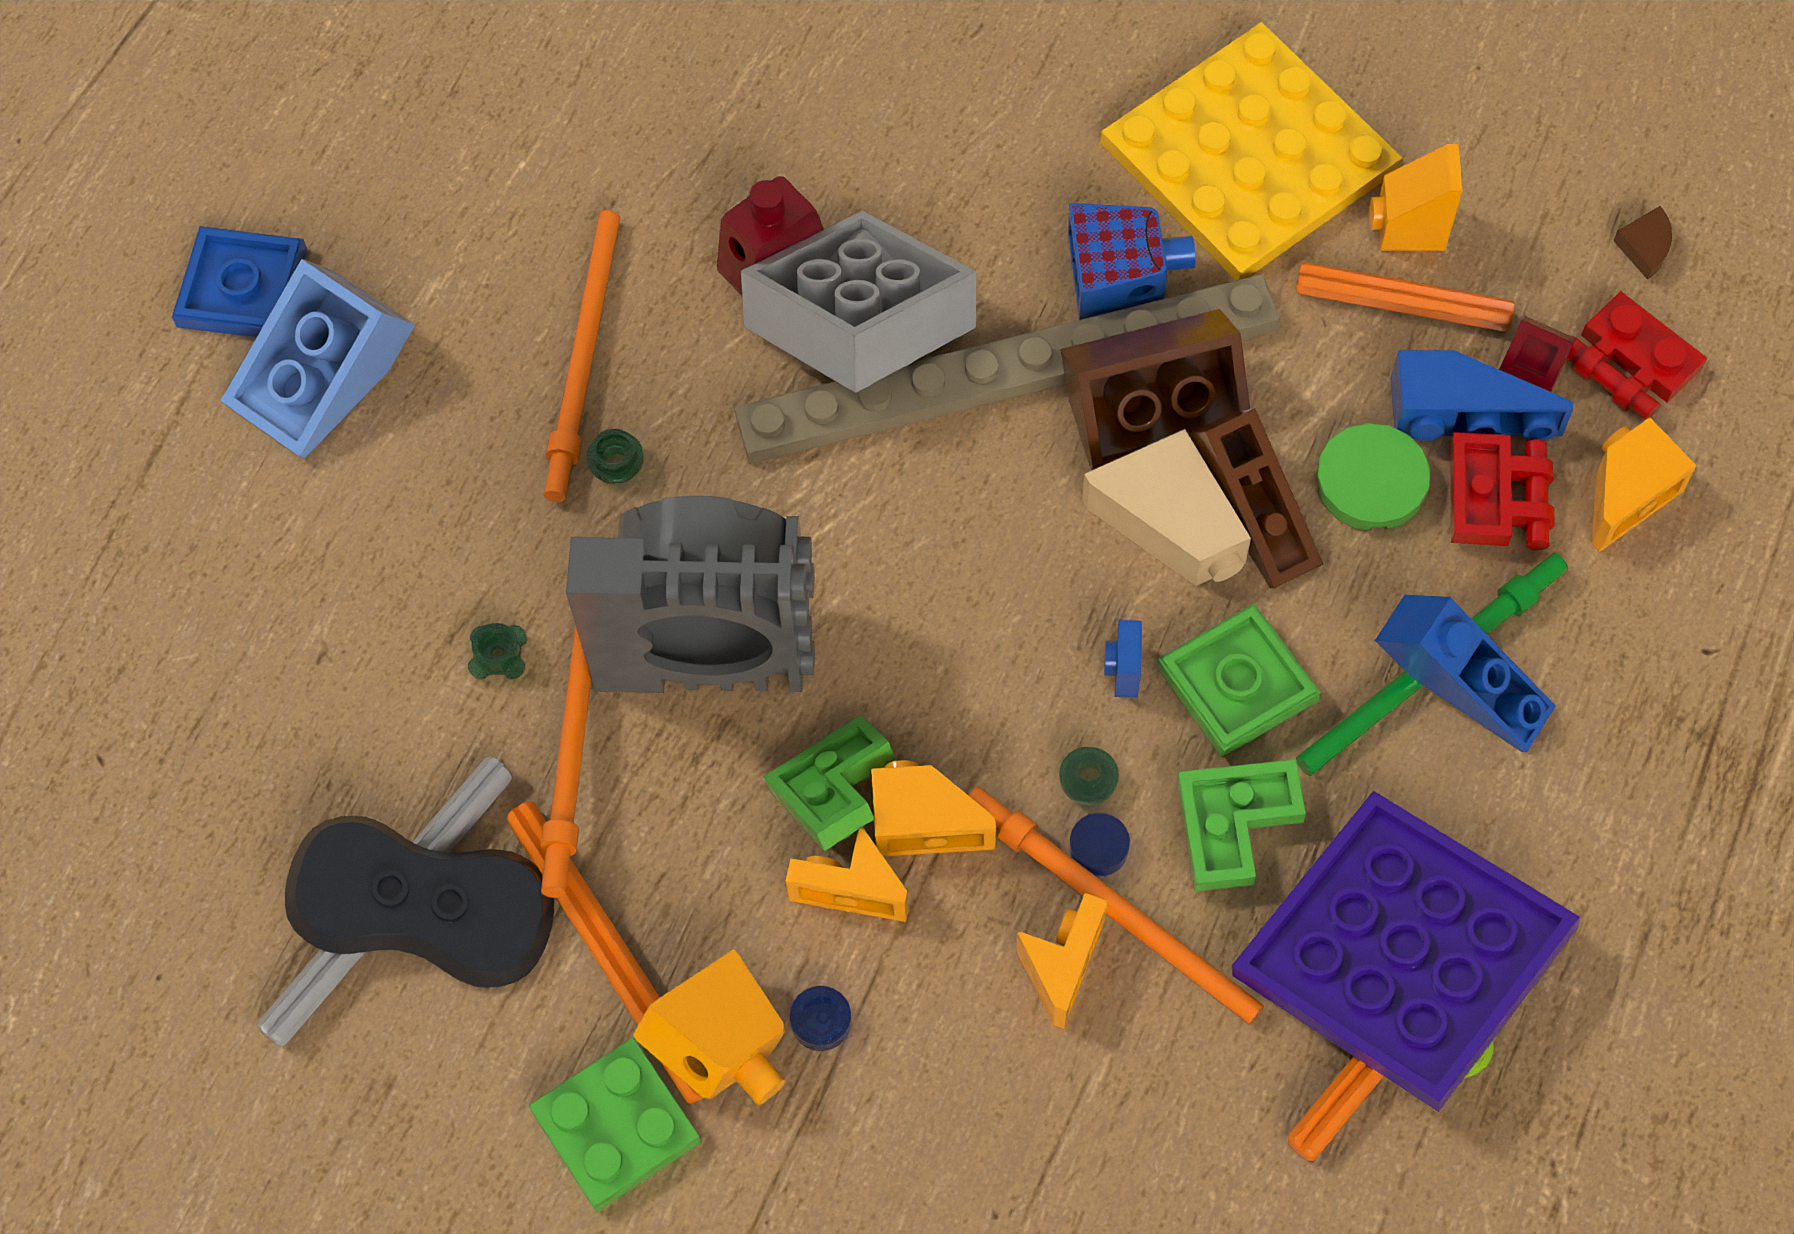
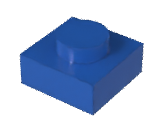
(1124, 658)

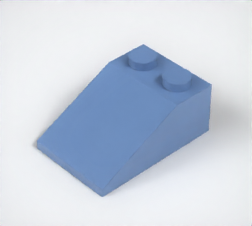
(315, 358)

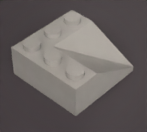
(859, 300)

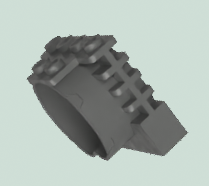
(694, 597)

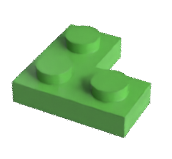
(820, 781)
(1223, 805)

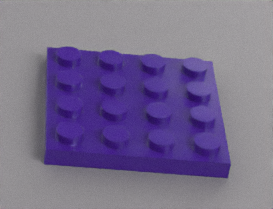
(1405, 949)

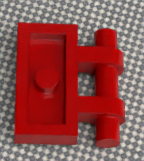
(1643, 348)
(1482, 491)

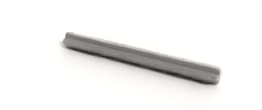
(329, 968)

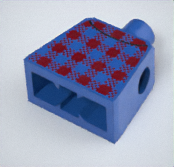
(1121, 256)

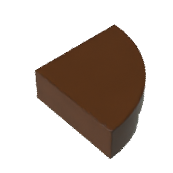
(1646, 241)

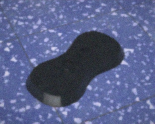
(374, 890)

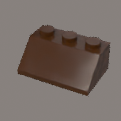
(1154, 383)

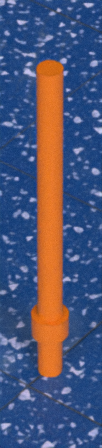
(564, 442)
(560, 832)
(1020, 834)

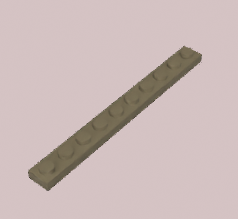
(975, 374)

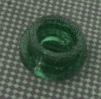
(611, 443)
(1087, 791)

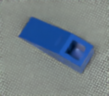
(1455, 393)
(1465, 667)

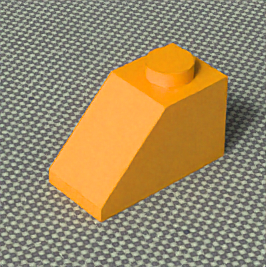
(1419, 202)
(1636, 479)
(926, 813)

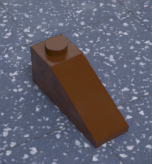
(1258, 491)

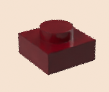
(1537, 353)

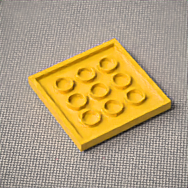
(1250, 151)

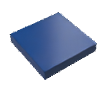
(235, 280)

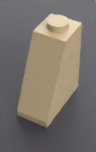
(1171, 509)

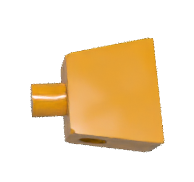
(716, 1031)

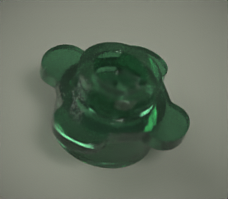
(486, 640)

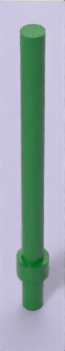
(1513, 598)

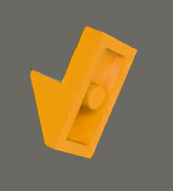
(865, 888)
(1058, 969)

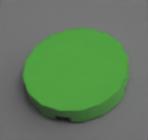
(1372, 476)

